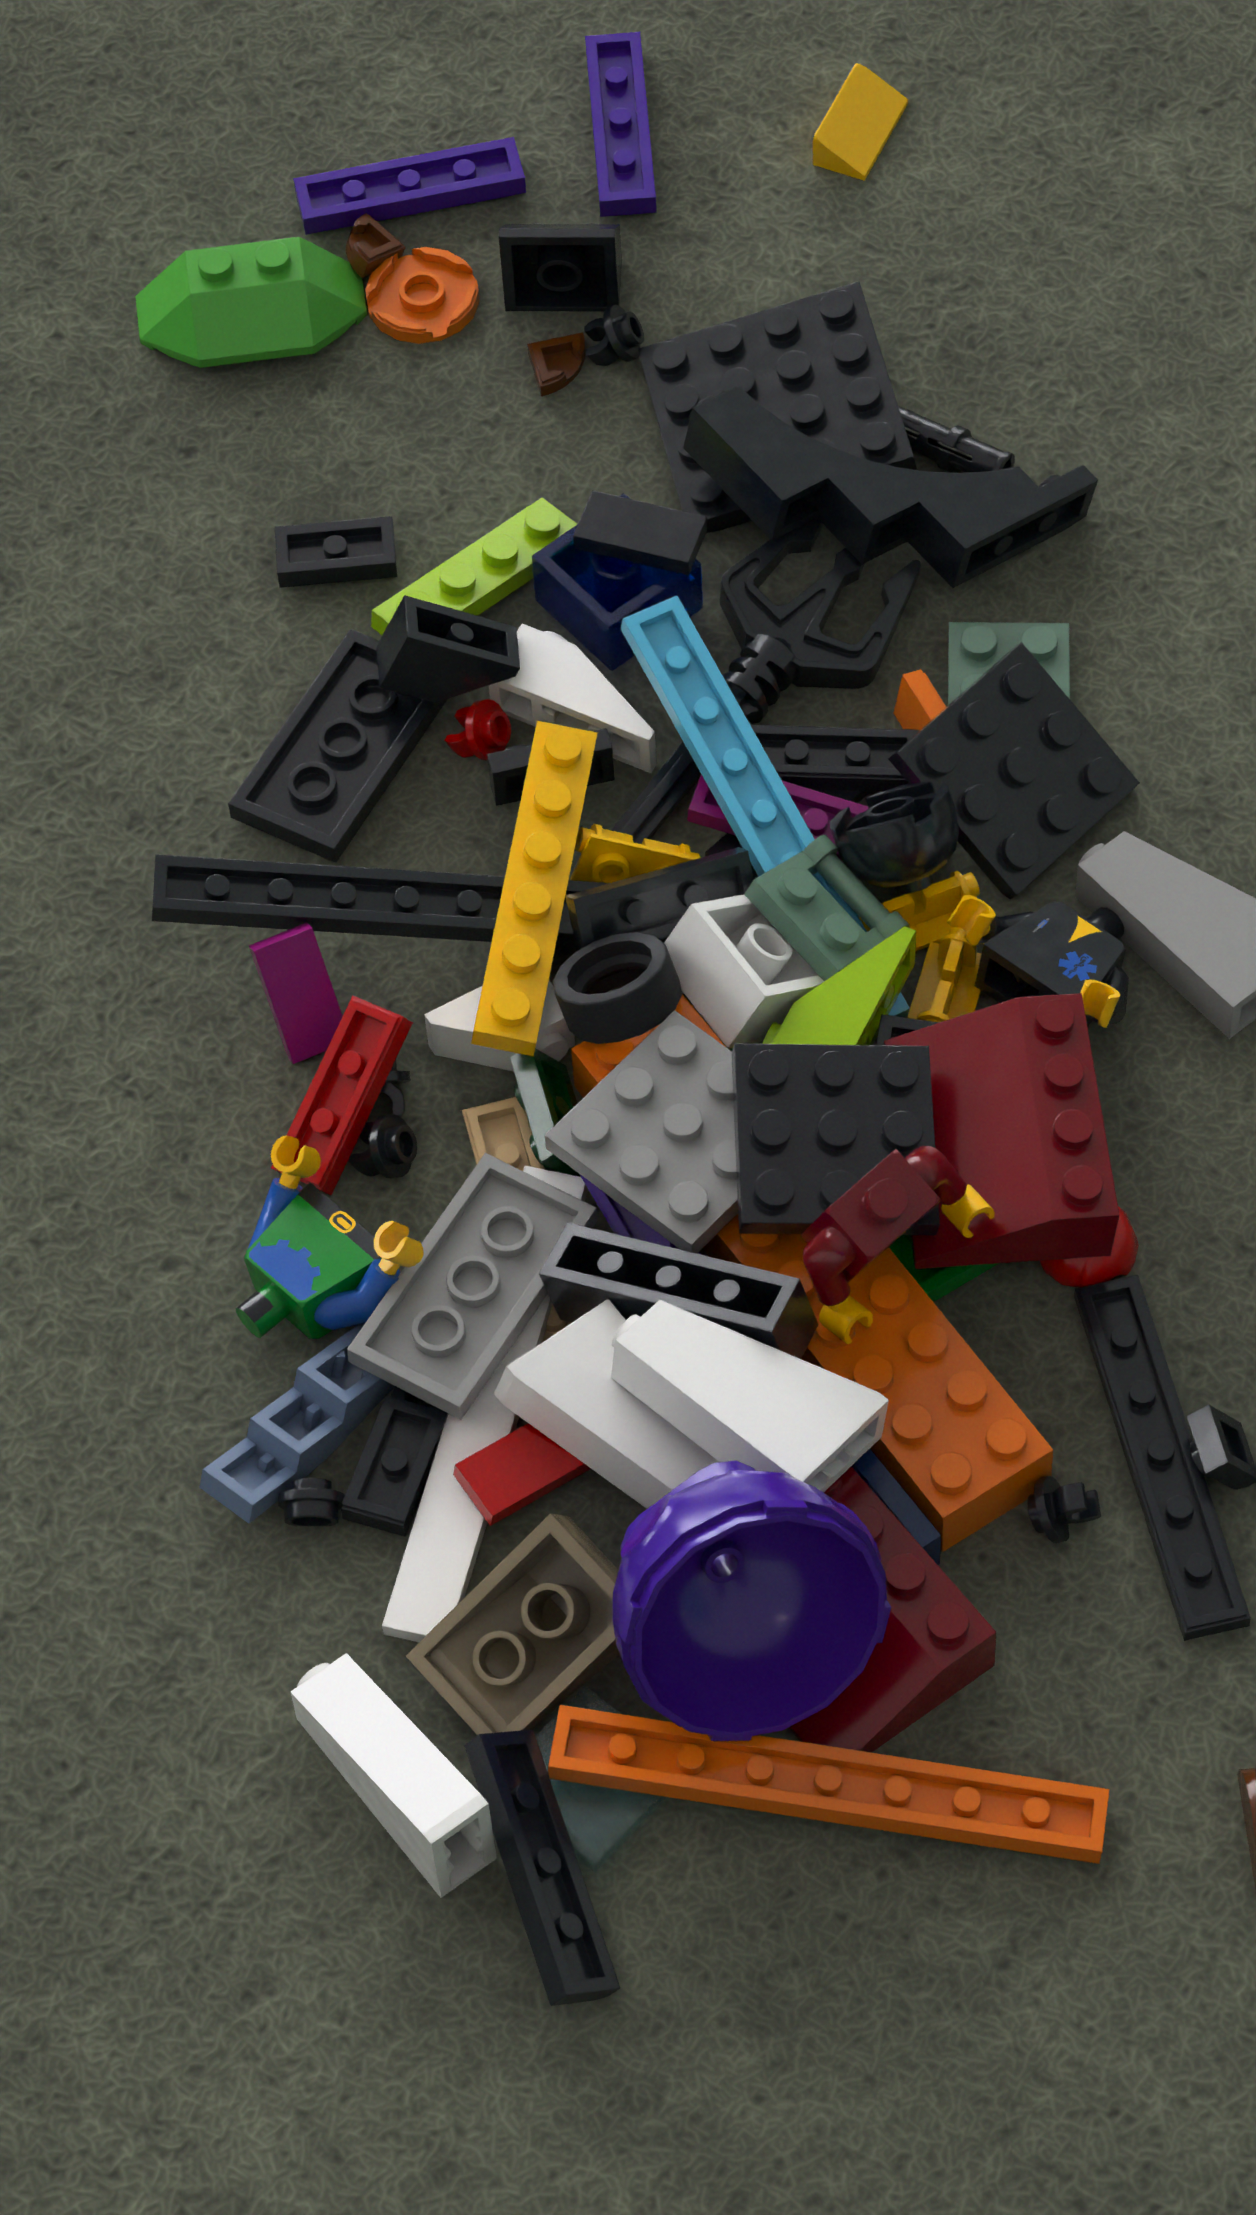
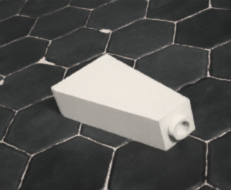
(746, 1396)
(572, 1399)
(397, 1773)

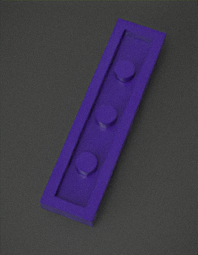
(620, 124)
(410, 185)

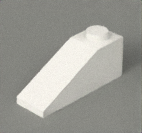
(567, 690)

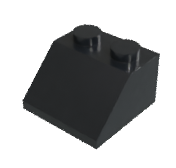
(560, 266)

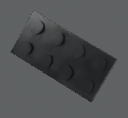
(333, 754)

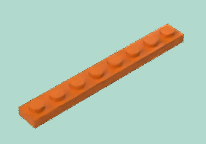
(831, 1784)

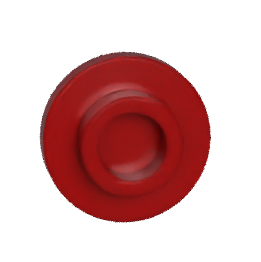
(485, 730)

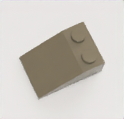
(525, 1632)

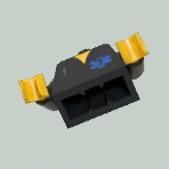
(1049, 955)

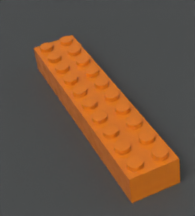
(948, 1421)

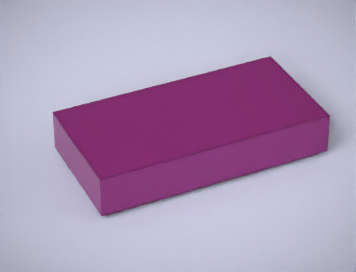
(298, 991)

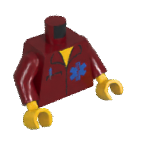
(873, 1218)

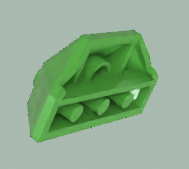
(250, 303)

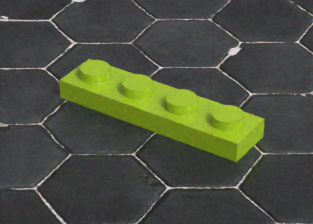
(487, 567)

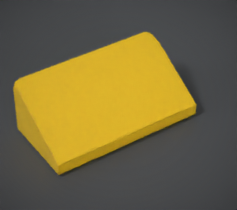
(857, 124)

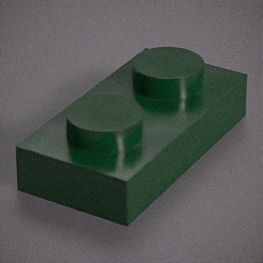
(546, 1096)

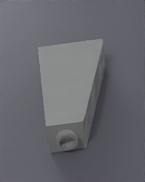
(1180, 924)

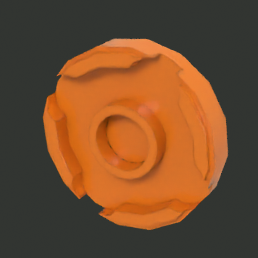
(426, 310)

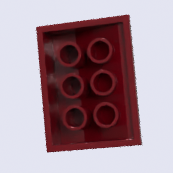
(1023, 1129)
(929, 1645)

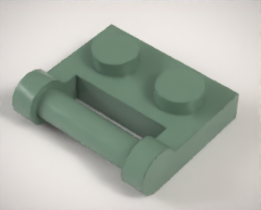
(813, 918)

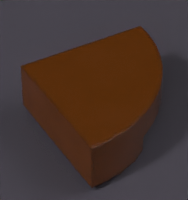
(370, 245)
(556, 361)

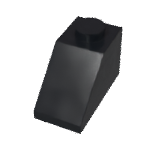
(443, 651)

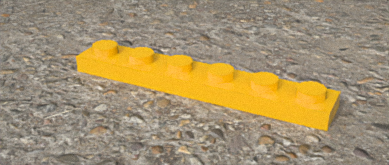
(534, 889)

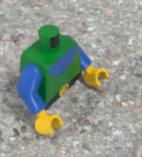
(314, 1257)

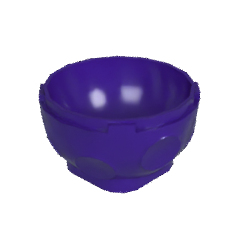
(746, 1601)

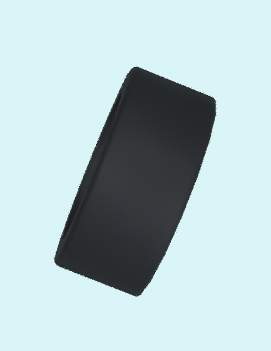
(622, 1013)

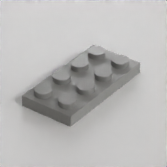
(473, 1289)

